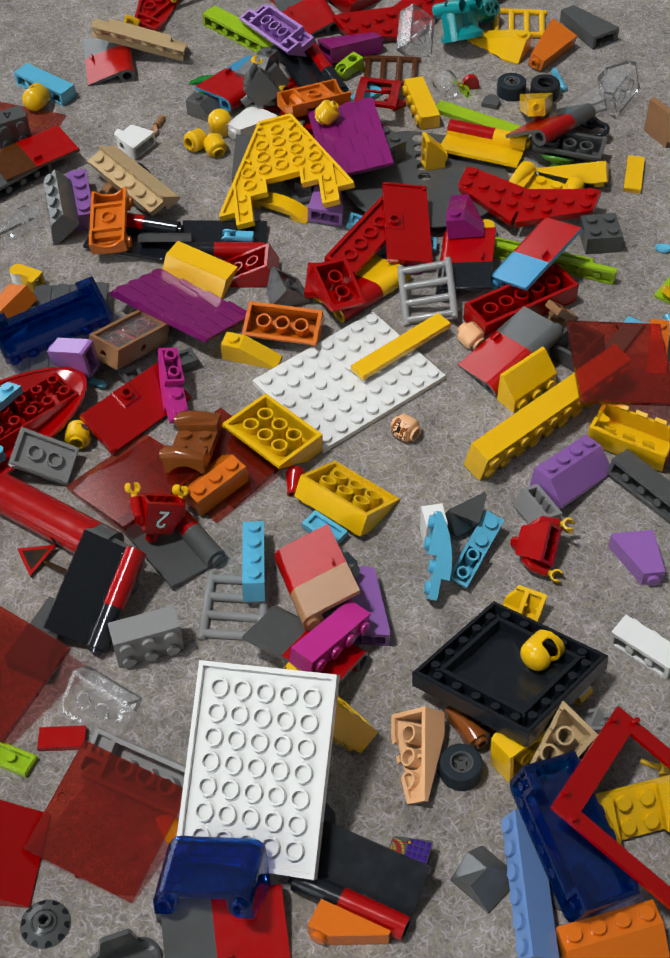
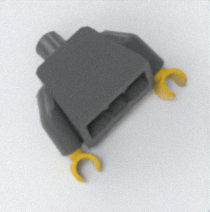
(259, 86)

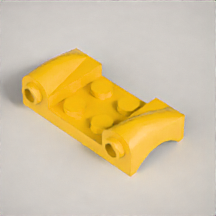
(526, 177)
(637, 808)

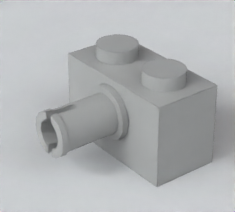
(534, 503)

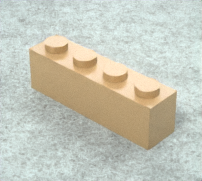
(565, 734)

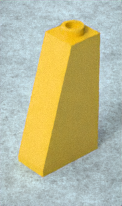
(536, 104)

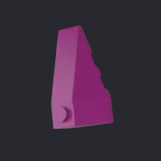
(463, 218)

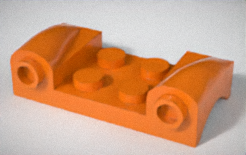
(310, 96)
(109, 222)

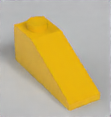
(248, 351)

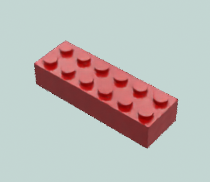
(499, 305)

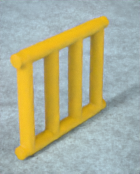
(526, 12)

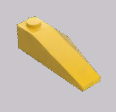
(506, 44)
(591, 173)

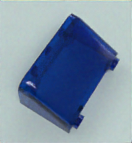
(214, 870)

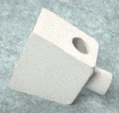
(135, 140)

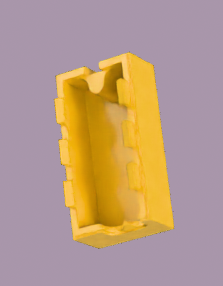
(623, 429)

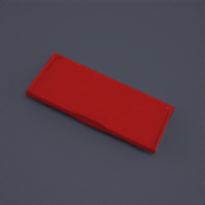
(406, 224)
(128, 410)

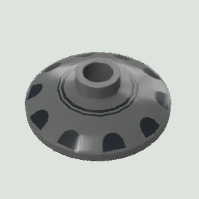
(48, 934)

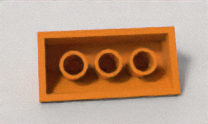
(283, 323)
(621, 933)

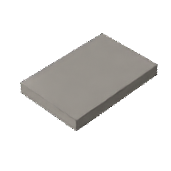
(43, 456)

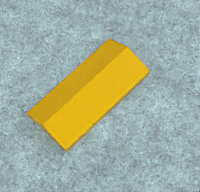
(199, 268)

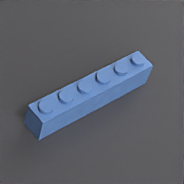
(528, 892)

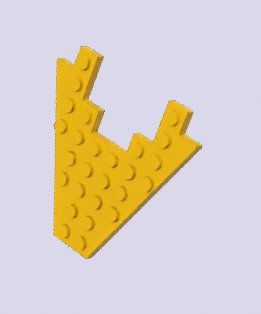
(276, 153)

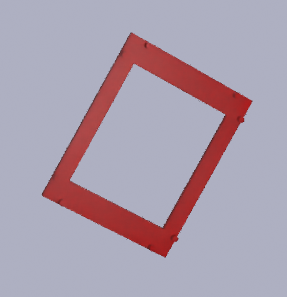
(586, 779)

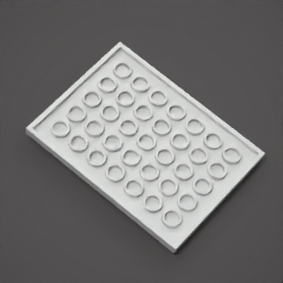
(332, 397)
(261, 760)

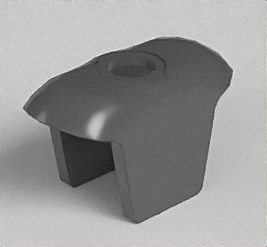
(128, 945)

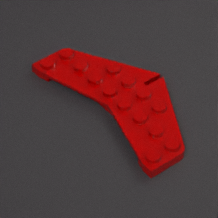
(154, 13)
(381, 20)
(530, 206)

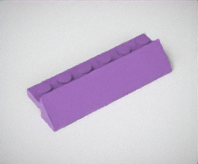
(279, 29)

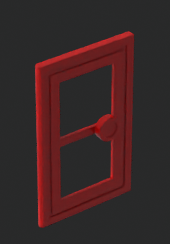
(393, 91)

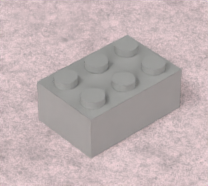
(146, 636)

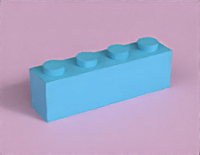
(59, 89)
(253, 561)

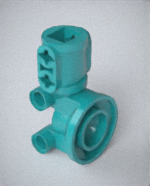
(462, 17)

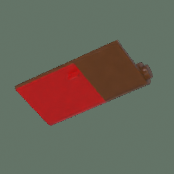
(35, 152)

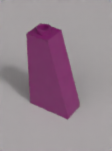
(340, 47)

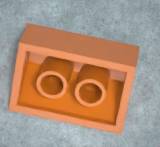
(216, 484)

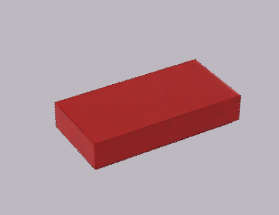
(61, 738)

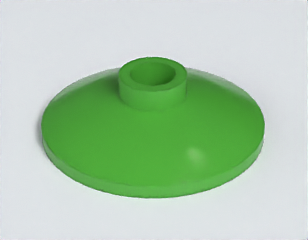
(556, 161)

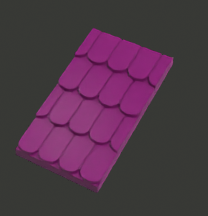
(354, 138)
(180, 304)

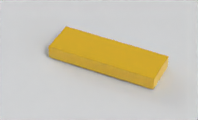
(634, 174)

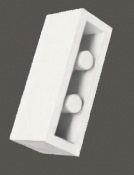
(642, 645)

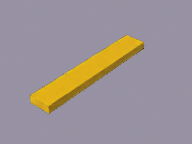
(400, 346)

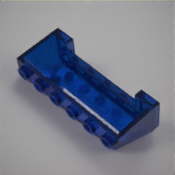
(62, 317)
(577, 871)

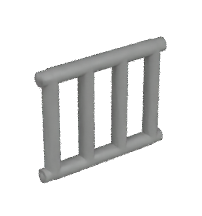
(404, 287)
(210, 596)

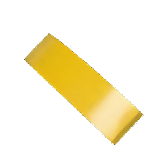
(285, 205)

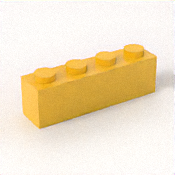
(421, 103)

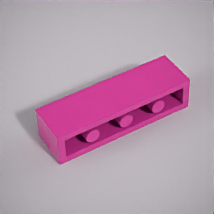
(330, 637)

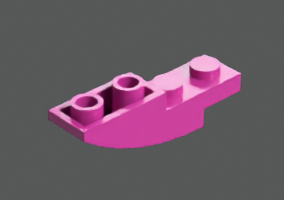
(171, 382)

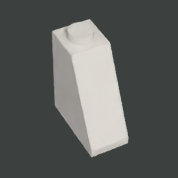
(247, 120)

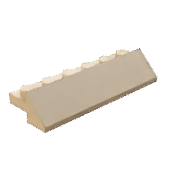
(139, 38)
(123, 171)

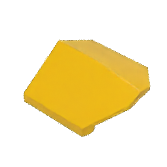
(526, 602)

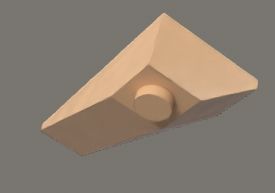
(420, 740)

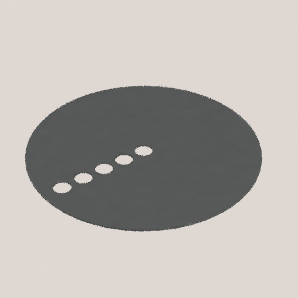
(439, 187)

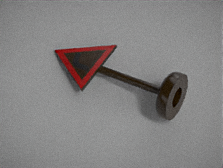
(36, 556)

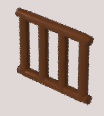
(384, 59)

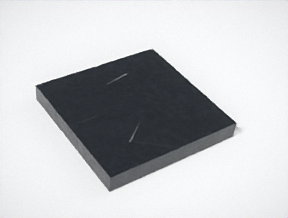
(487, 679)

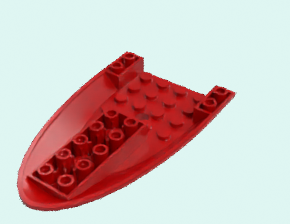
(45, 405)

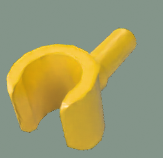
(663, 770)

